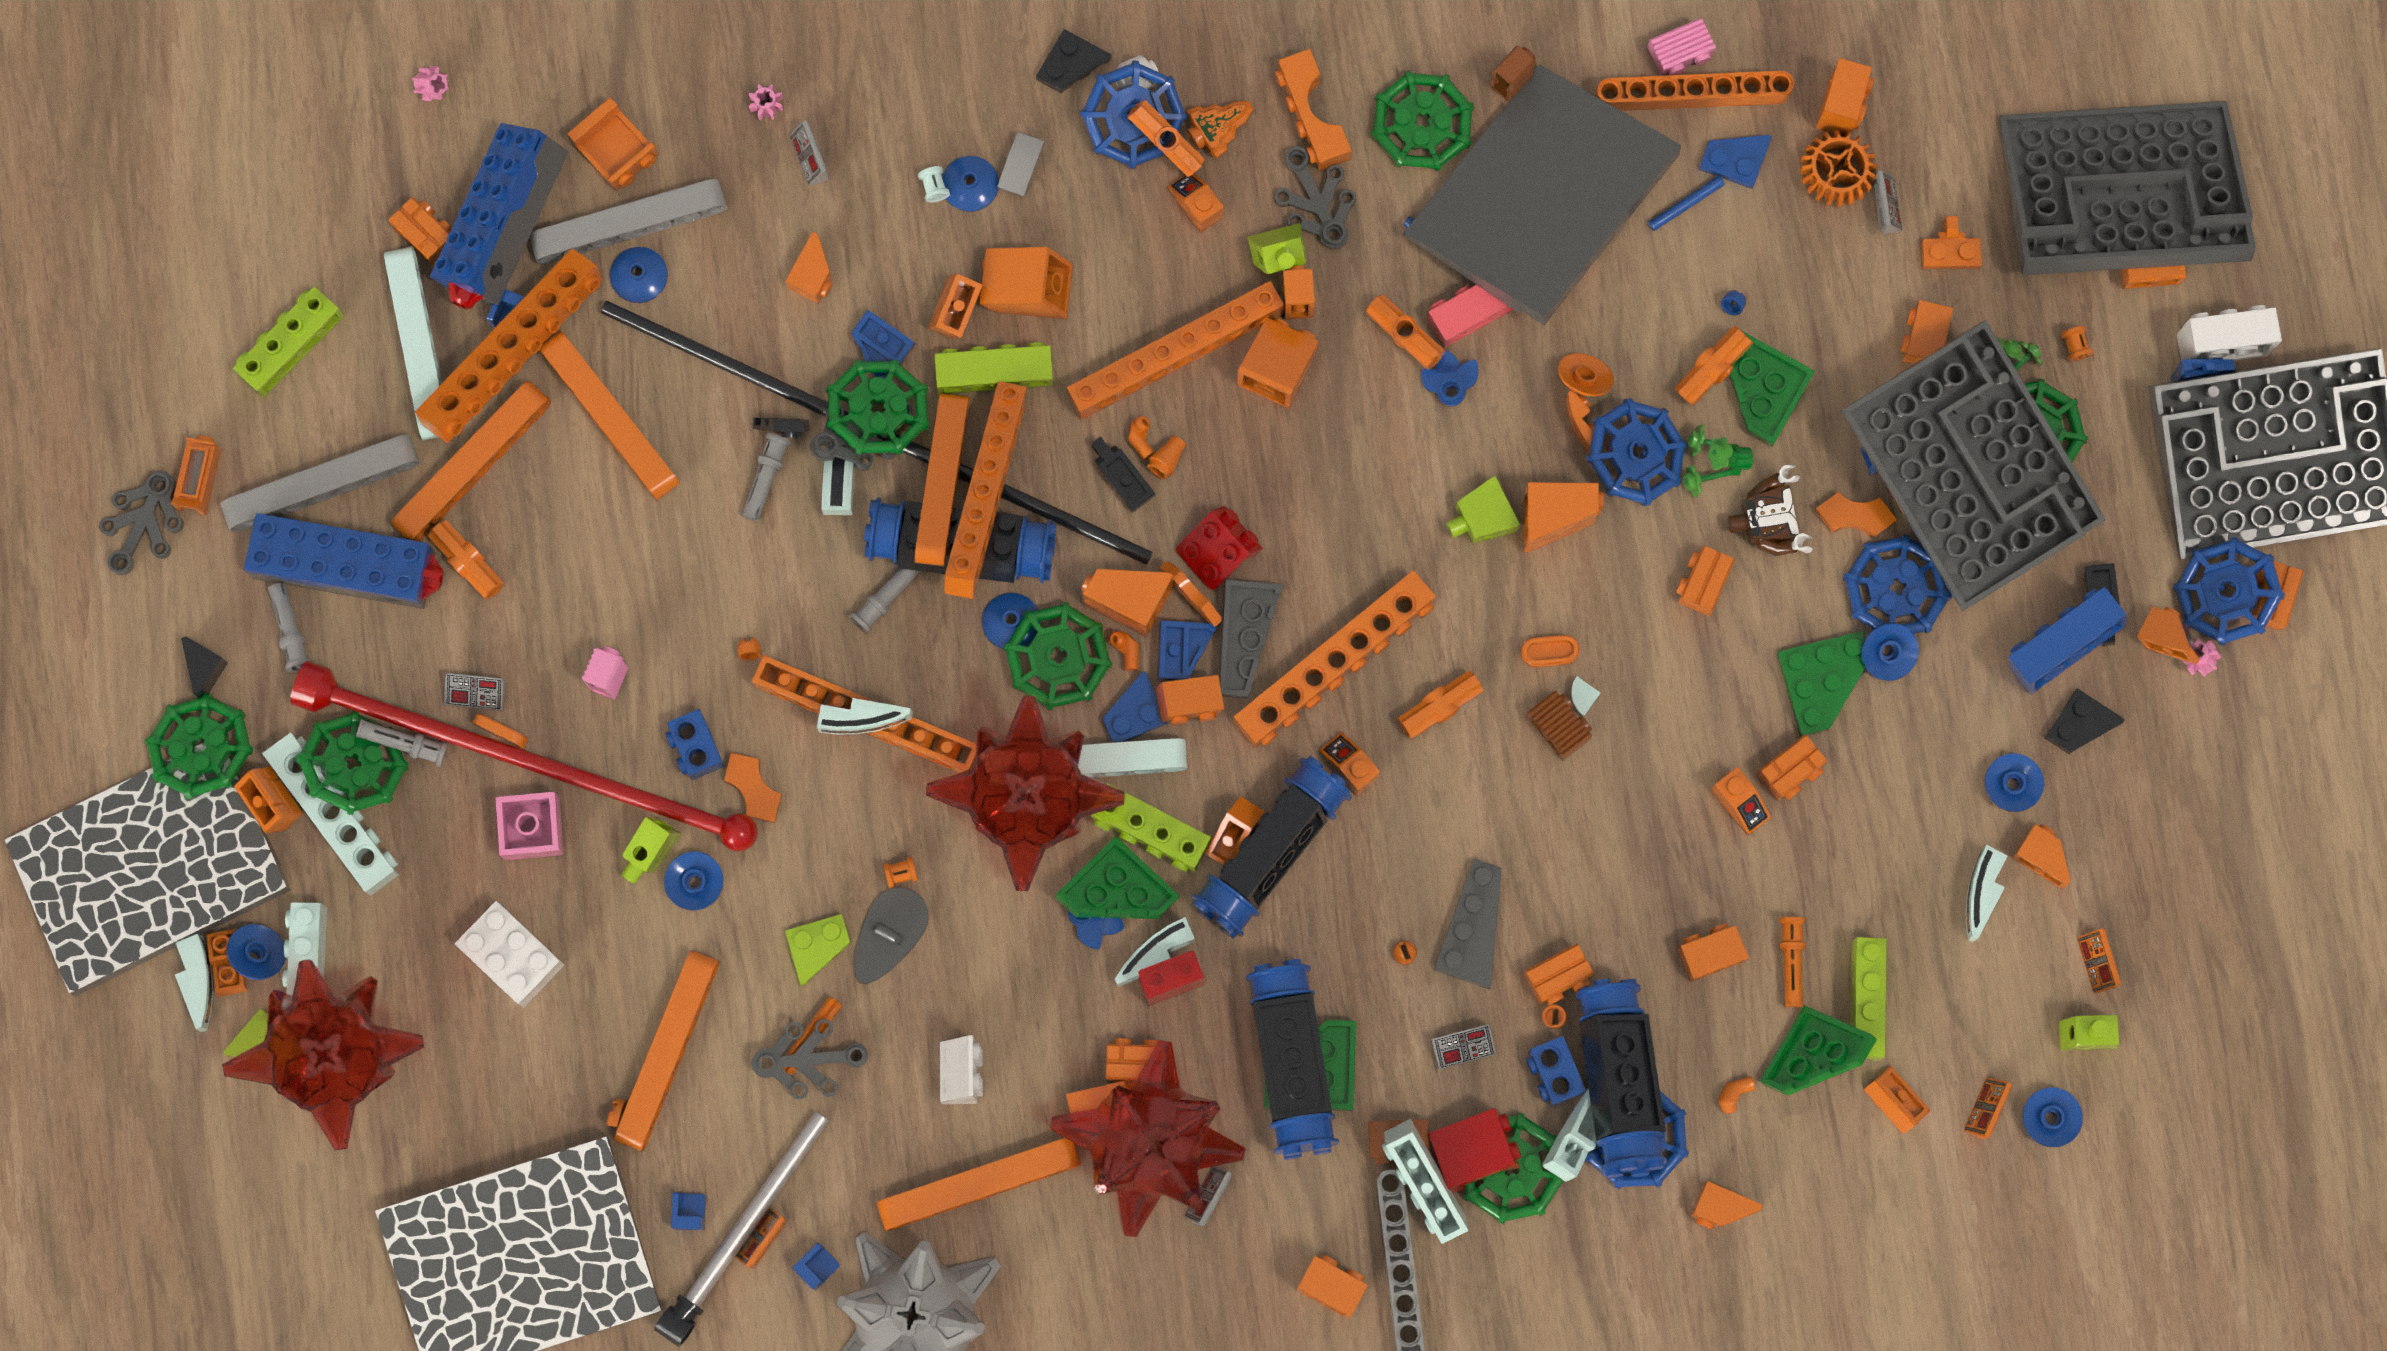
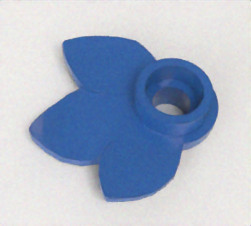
(1449, 375)
(1091, 929)

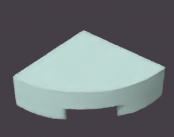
(1583, 696)

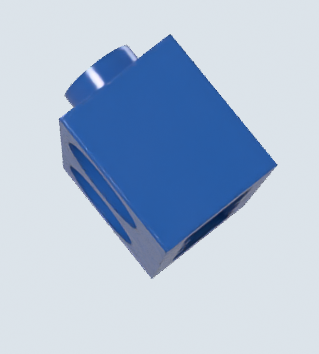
(700, 742)
(1563, 1069)

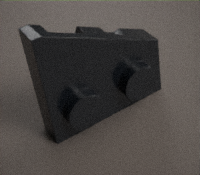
(1070, 61)
(788, 427)
(2081, 722)

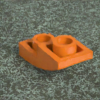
(1578, 412)
(226, 978)

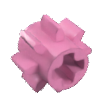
(430, 83)
(762, 95)
(2208, 658)

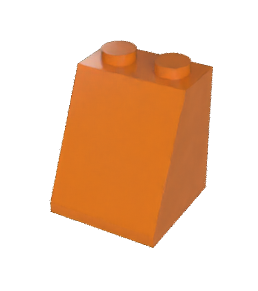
(1026, 282)
(1277, 362)
(1558, 511)
(1128, 596)

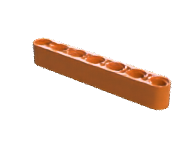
(1704, 82)
(608, 415)
(471, 462)
(942, 479)
(666, 1050)
(978, 1184)

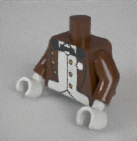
(1771, 516)

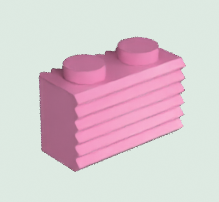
(1681, 48)
(605, 672)

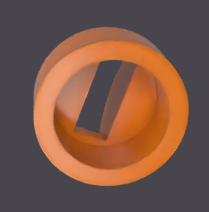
(749, 649)
(1399, 956)
(1548, 1016)

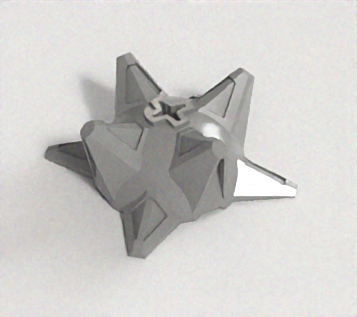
(897, 1286)

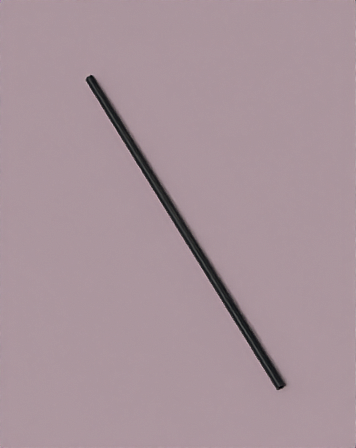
(820, 406)

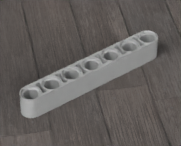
(628, 221)
(321, 482)
(1403, 1258)

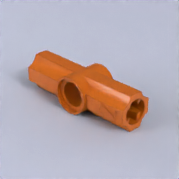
(1153, 125)
(1418, 343)
(1713, 365)
(466, 559)
(1440, 704)

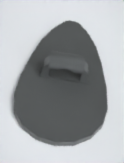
(889, 932)

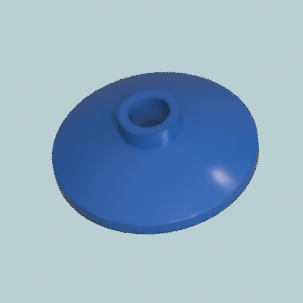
(973, 196)
(642, 287)
(995, 614)
(1901, 656)
(2025, 773)
(681, 872)
(263, 943)
(2066, 1112)

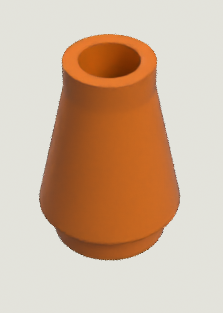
(1166, 458)

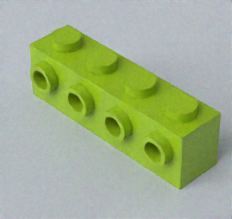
(288, 341)
(1156, 831)

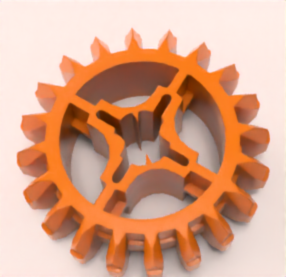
(1847, 175)

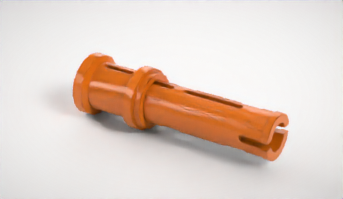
(1795, 997)

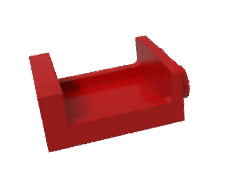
(1171, 978)
(1475, 1148)

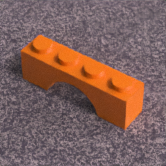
(1325, 141)

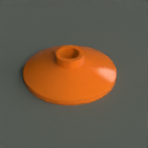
(1585, 374)

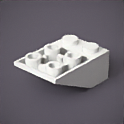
(958, 1071)

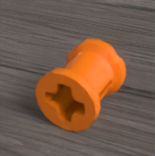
(2076, 343)
(908, 865)

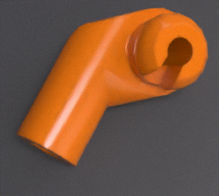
(1138, 435)
(1732, 1091)

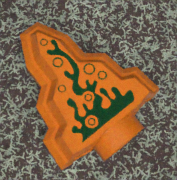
(1217, 125)

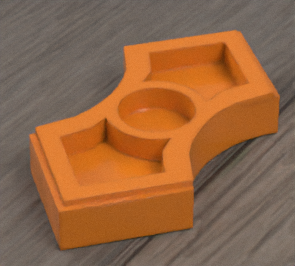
(1842, 513)
(1192, 594)
(745, 775)

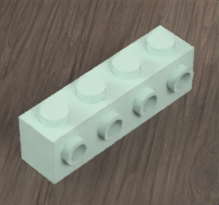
(306, 939)
(1425, 1180)

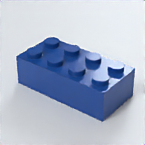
(2067, 639)

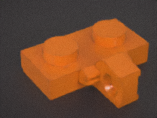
(1951, 249)

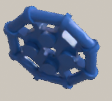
(1118, 108)
(1622, 457)
(1885, 574)
(2243, 599)
(1677, 1151)

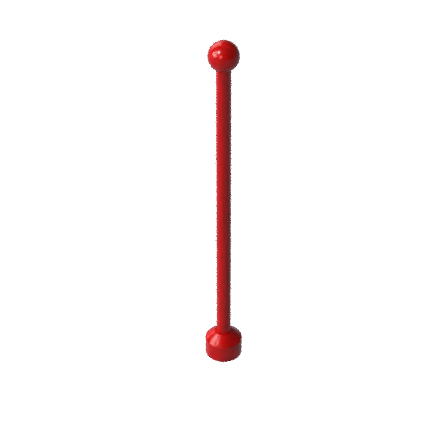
(317, 688)

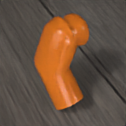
(1128, 647)

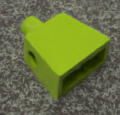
(1278, 249)
(1484, 514)
(657, 839)
(2090, 1032)

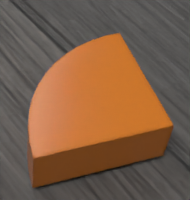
(614, 1116)

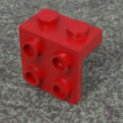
(1218, 547)

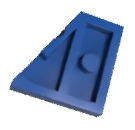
(1736, 158)
(881, 341)
(2201, 367)
(1181, 647)
(1134, 712)

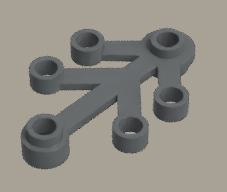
(1317, 202)
(836, 444)
(142, 519)
(804, 1059)

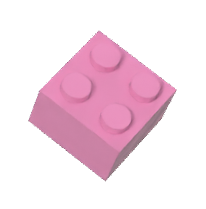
(529, 826)

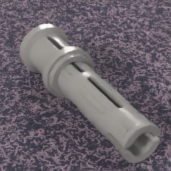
(768, 463)
(878, 603)
(291, 639)
(415, 745)

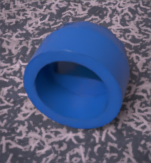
(1727, 301)

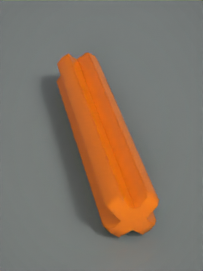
(827, 1011)

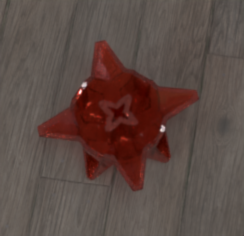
(1026, 819)
(324, 1050)
(1123, 1153)

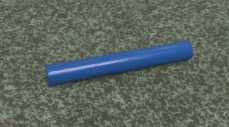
(1686, 203)

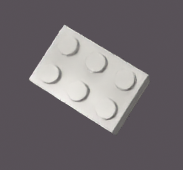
(2230, 334)
(509, 954)

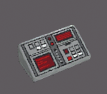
(808, 154)
(1887, 203)
(474, 691)
(1463, 1046)
(1211, 1192)

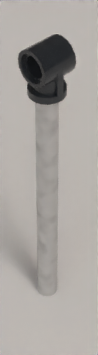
(678, 1320)

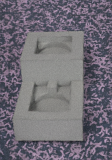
(1021, 163)

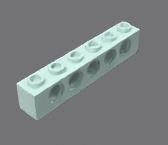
(370, 877)

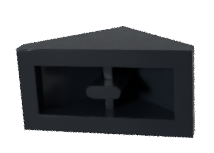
(203, 666)

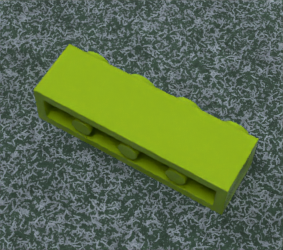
(983, 368)
(1869, 990)

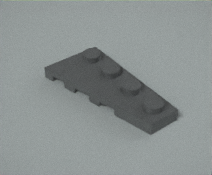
(1244, 630)
(1472, 932)

